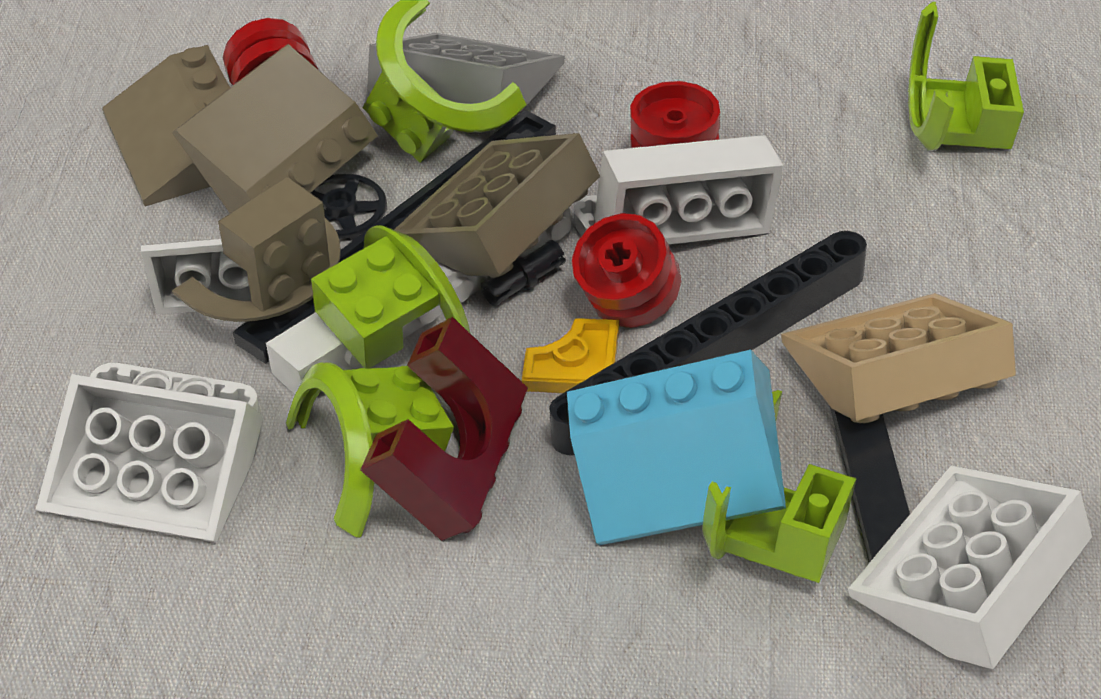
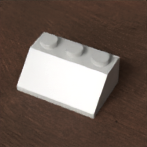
(175, 263)

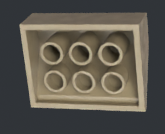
(150, 112)
(273, 127)
(502, 202)

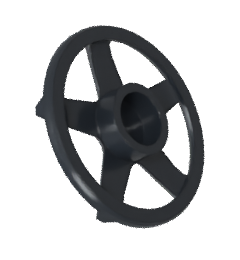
(341, 204)

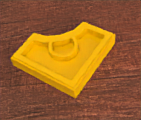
(573, 358)

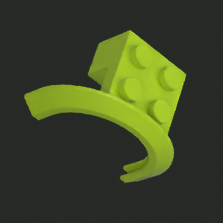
(413, 109)
(963, 113)
(380, 292)
(366, 405)
(786, 539)

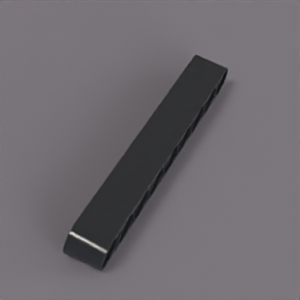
(738, 320)

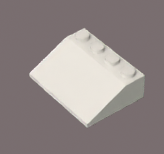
(149, 458)
(975, 562)

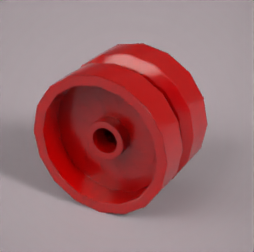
(258, 42)
(674, 115)
(626, 269)

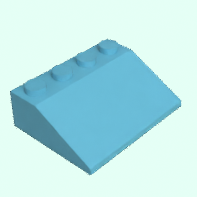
(665, 435)

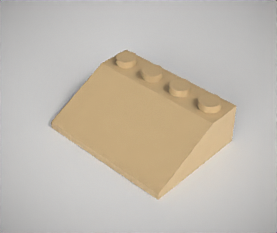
(903, 355)

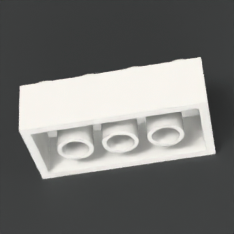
(694, 187)

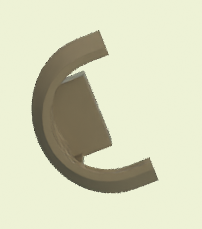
(280, 244)

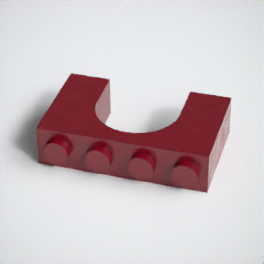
(486, 403)

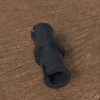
(523, 273)

